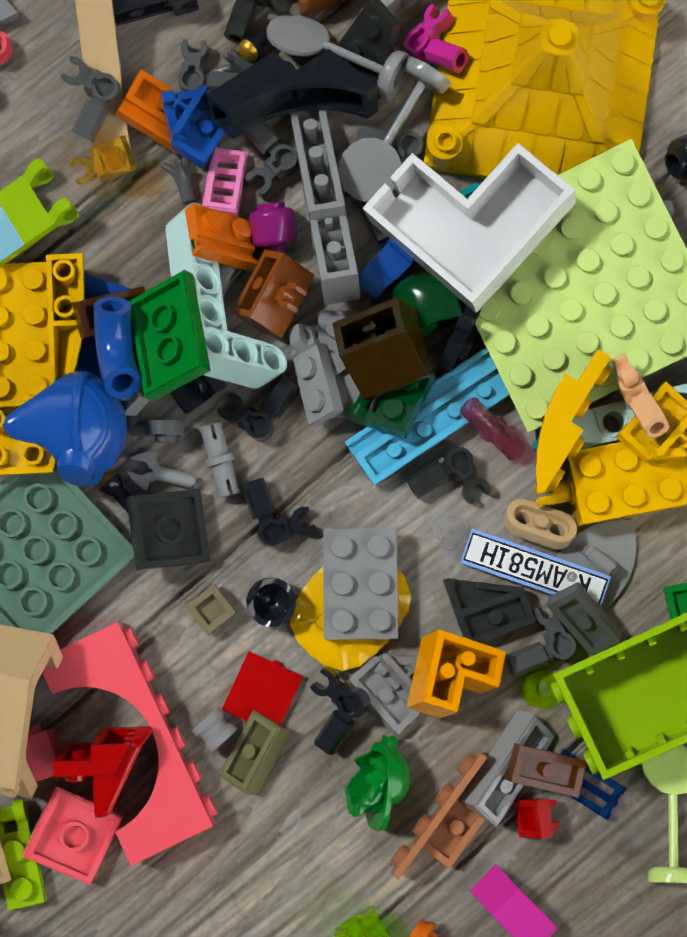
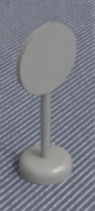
(307, 37)
(373, 161)

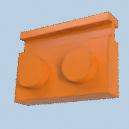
(144, 108)
(220, 237)

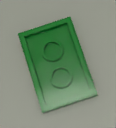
(169, 336)

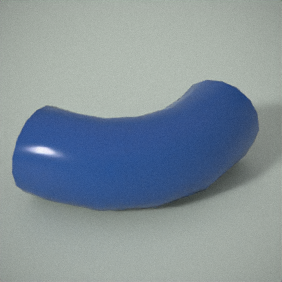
(115, 347)

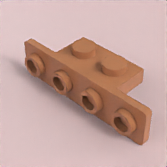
(448, 827)

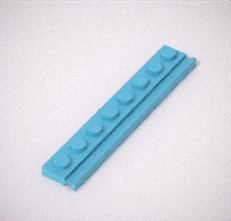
(384, 453)

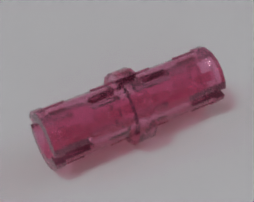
(492, 428)

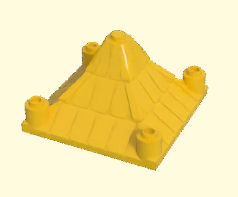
(544, 76)

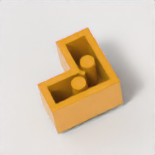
(447, 666)

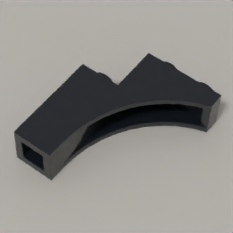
(277, 89)

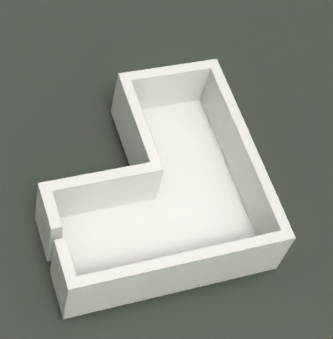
(474, 240)

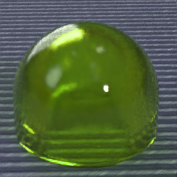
(530, 689)

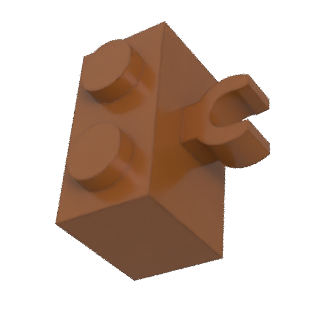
(273, 293)

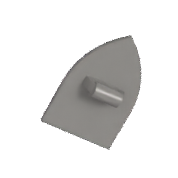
(605, 549)

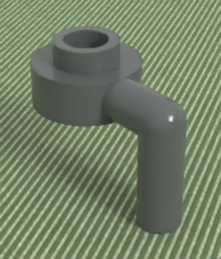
(164, 430)

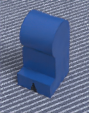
(385, 271)

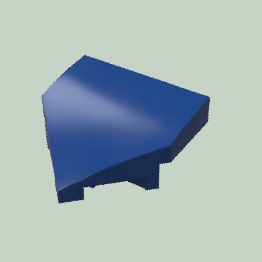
(190, 124)

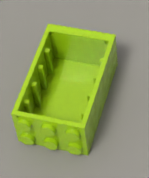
(629, 698)

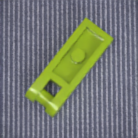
(26, 880)

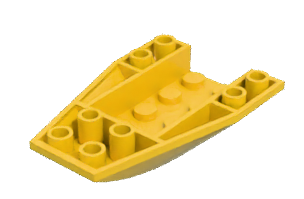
(36, 344)

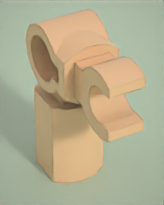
(639, 399)

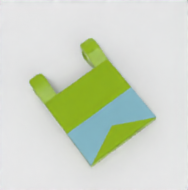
(23, 214)

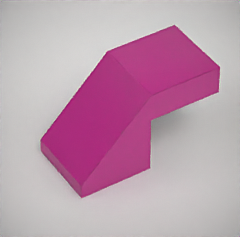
(511, 906)

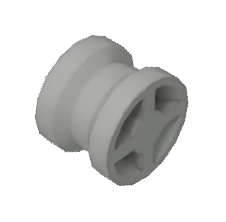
(214, 730)

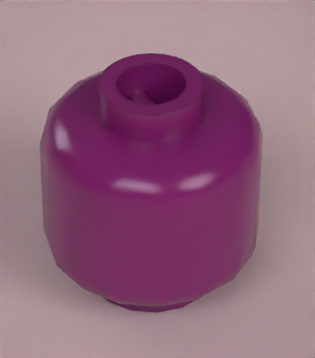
(273, 226)

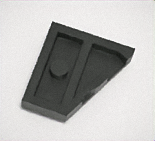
(372, 36)
(488, 608)

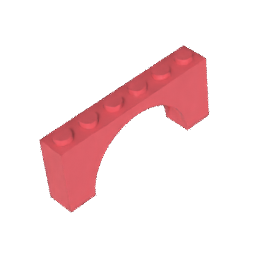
(177, 804)

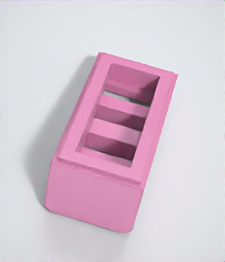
(224, 203)

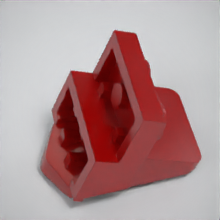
(107, 760)

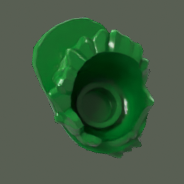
(379, 783)

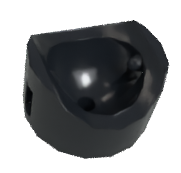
(271, 602)

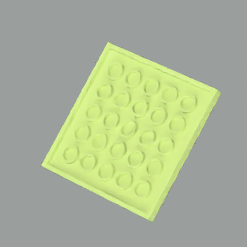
(597, 281)

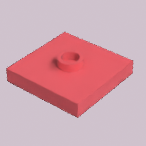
(71, 837)

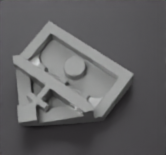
(388, 685)

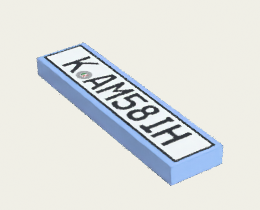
(530, 566)

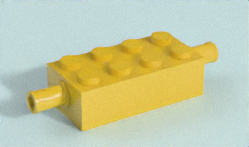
(617, 484)

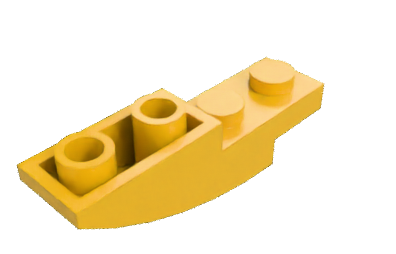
(558, 434)

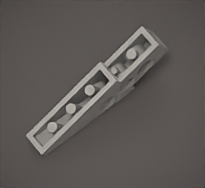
(325, 207)

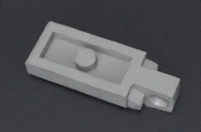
(314, 375)

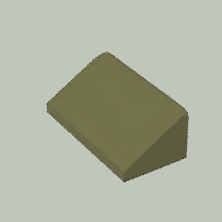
(255, 753)

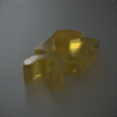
(108, 160)

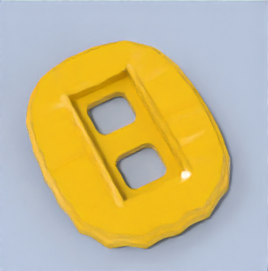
(339, 653)

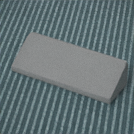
(489, 791)

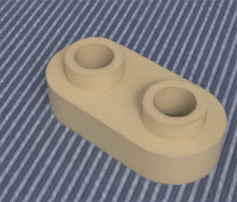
(539, 524)

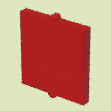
(262, 688)

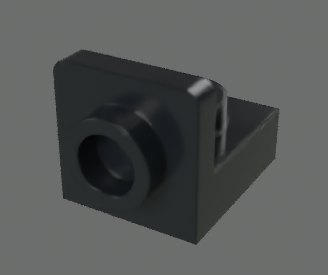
(197, 392)

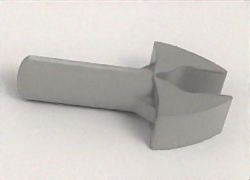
(160, 473)

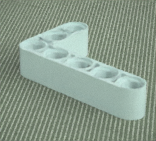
(230, 355)

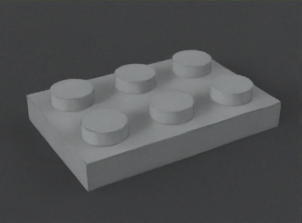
(360, 583)

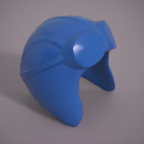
(75, 424)

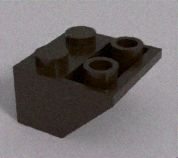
(382, 348)

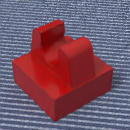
(535, 817)

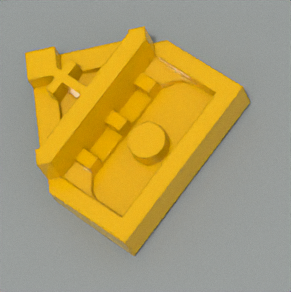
(671, 443)

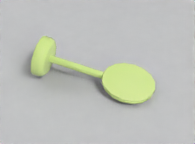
(669, 775)

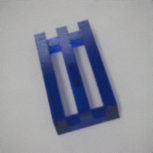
(611, 800)

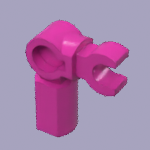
(427, 46)

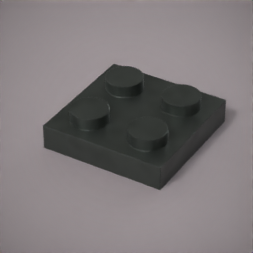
(168, 529)

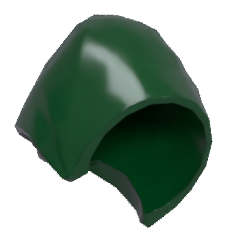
(431, 299)

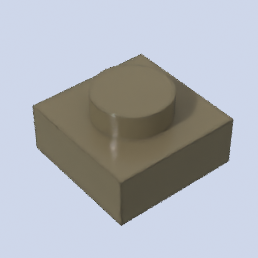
(210, 609)

